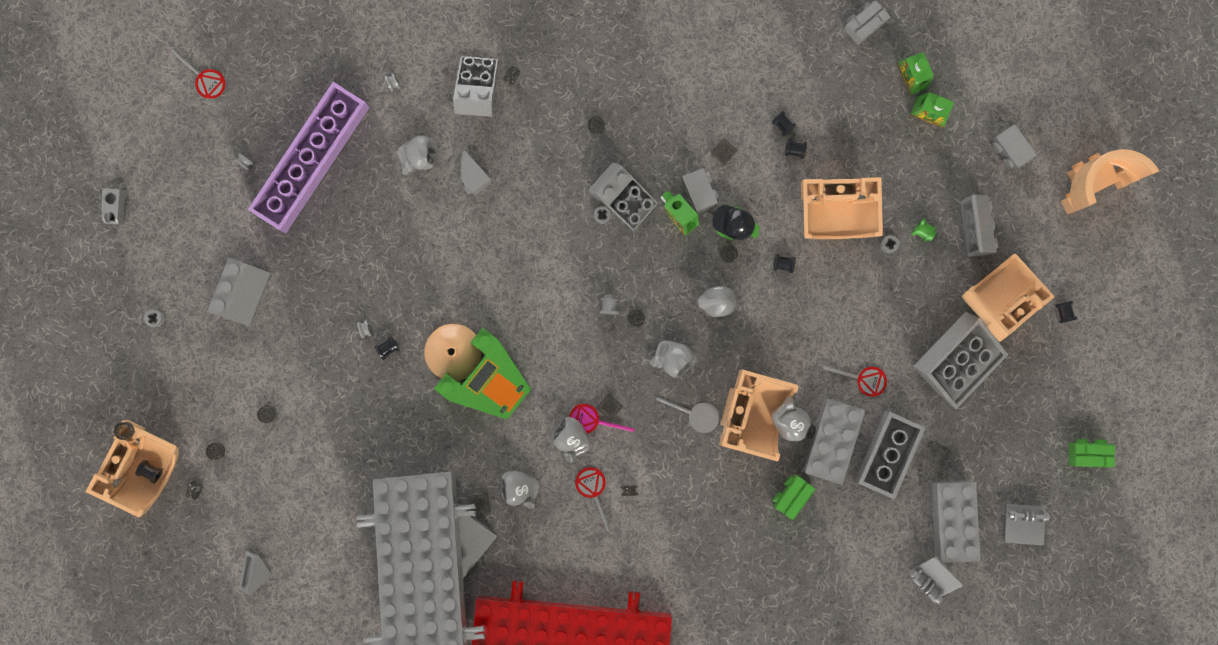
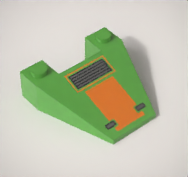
(494, 383)

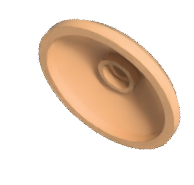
(465, 356)

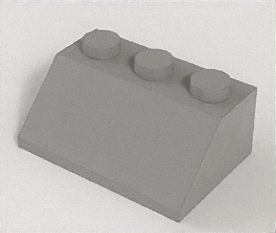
(978, 225)
(239, 292)

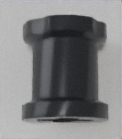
(783, 123)
(795, 149)
(784, 263)
(1066, 312)
(387, 348)
(148, 471)

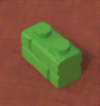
(1091, 454)
(793, 496)

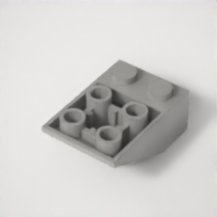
(475, 86)
(623, 196)

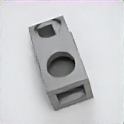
(113, 205)

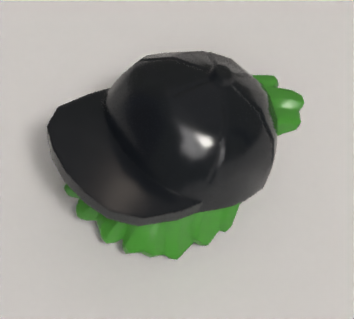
(734, 223)

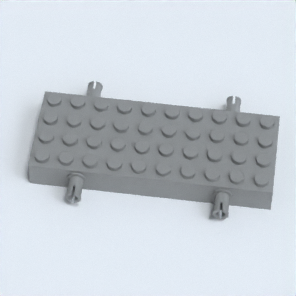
(420, 561)

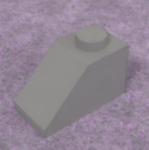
(472, 176)

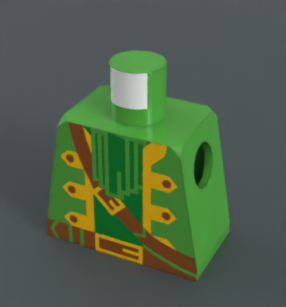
(916, 71)
(933, 109)
(680, 212)

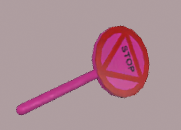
(589, 418)

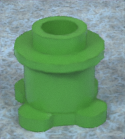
(924, 230)

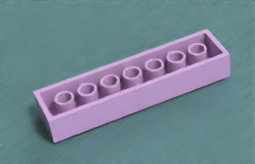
(309, 157)

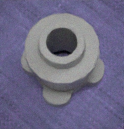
(609, 305)

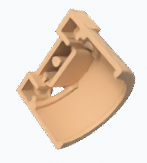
(1100, 173)
(838, 211)
(997, 296)
(750, 414)
(133, 492)

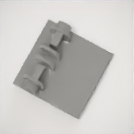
(1025, 524)
(935, 579)

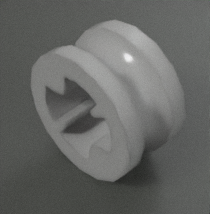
(392, 82)
(243, 161)
(596, 215)
(885, 240)
(148, 320)
(364, 328)

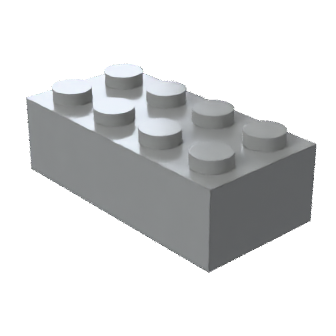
(833, 441)
(889, 454)
(955, 521)

